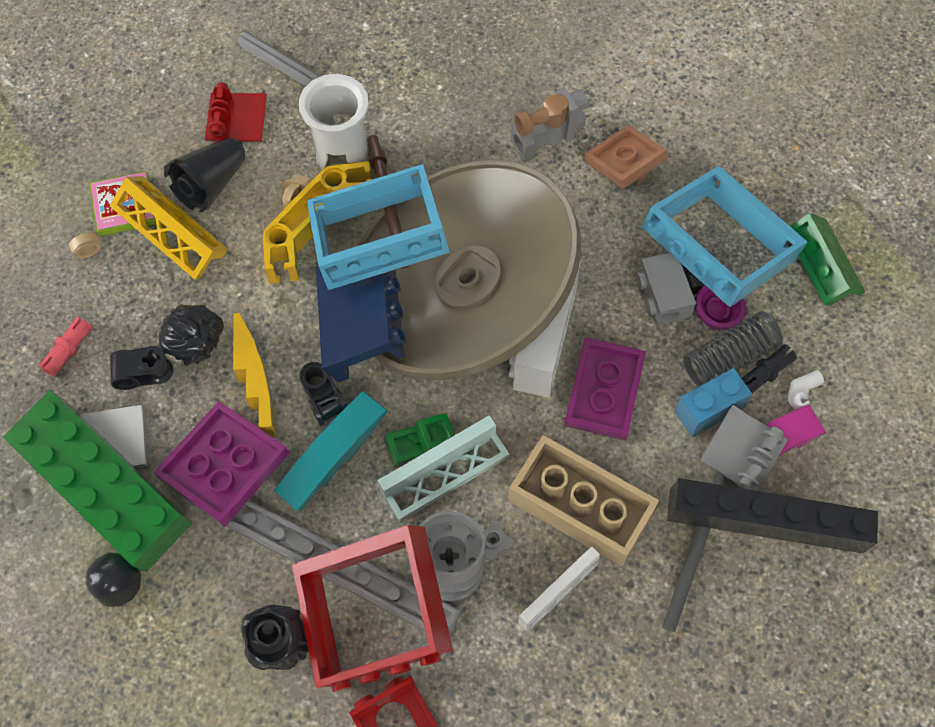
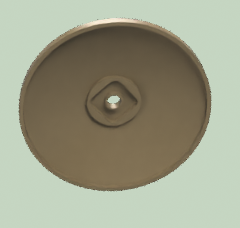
(518, 241)

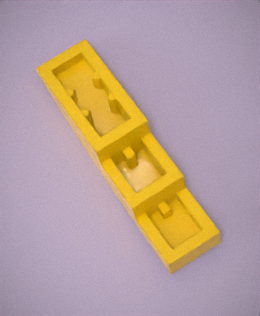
(250, 369)

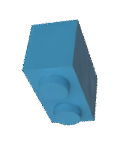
(712, 401)

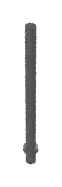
(688, 570)

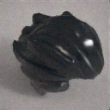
(190, 333)
(274, 637)

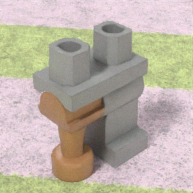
(550, 124)

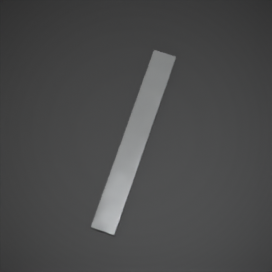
(361, 579)

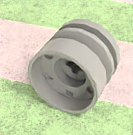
(457, 541)

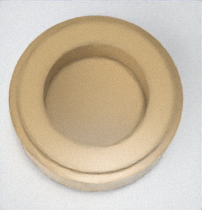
(85, 245)

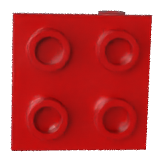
(235, 115)

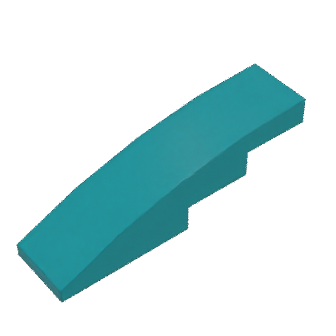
(330, 450)

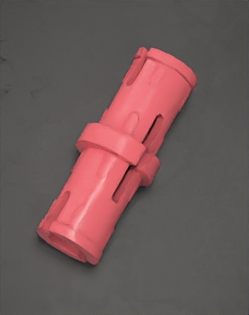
(65, 347)

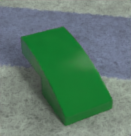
(414, 441)

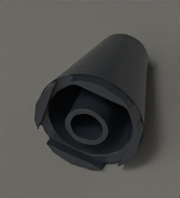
(204, 172)

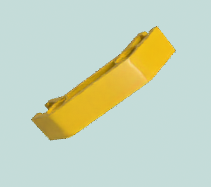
(294, 222)

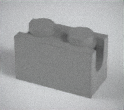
(665, 289)

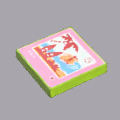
(107, 219)

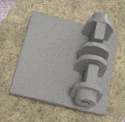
(744, 449)

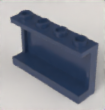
(359, 322)

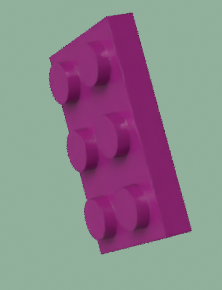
(605, 388)

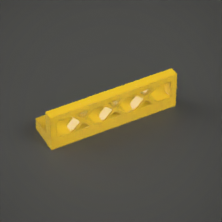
(174, 218)

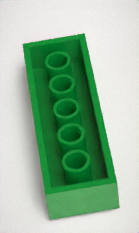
(97, 481)

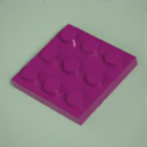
(221, 463)

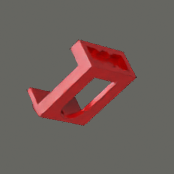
(396, 691)

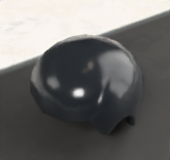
(113, 580)

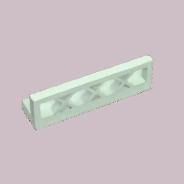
(436, 459)

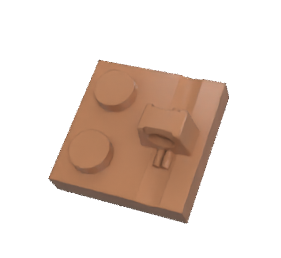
(626, 157)

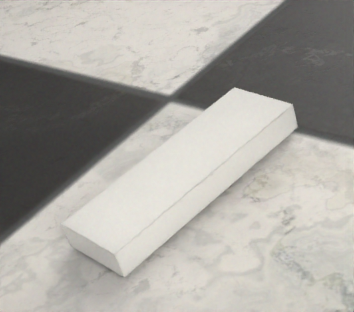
(559, 589)

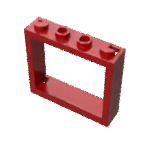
(317, 618)

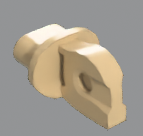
(293, 187)

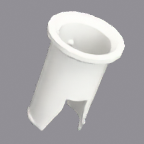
(331, 96)

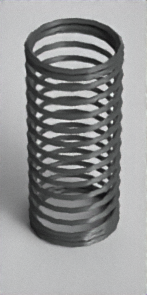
(759, 327)

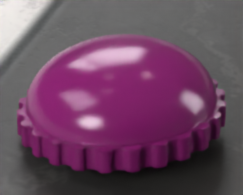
(716, 313)

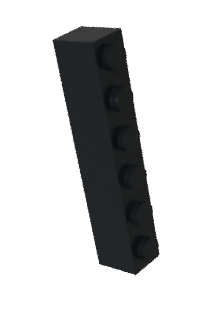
(772, 516)

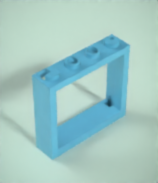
(741, 207)
(384, 253)

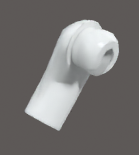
(800, 388)

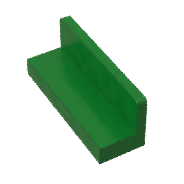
(826, 260)

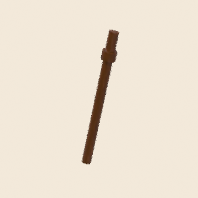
(378, 161)

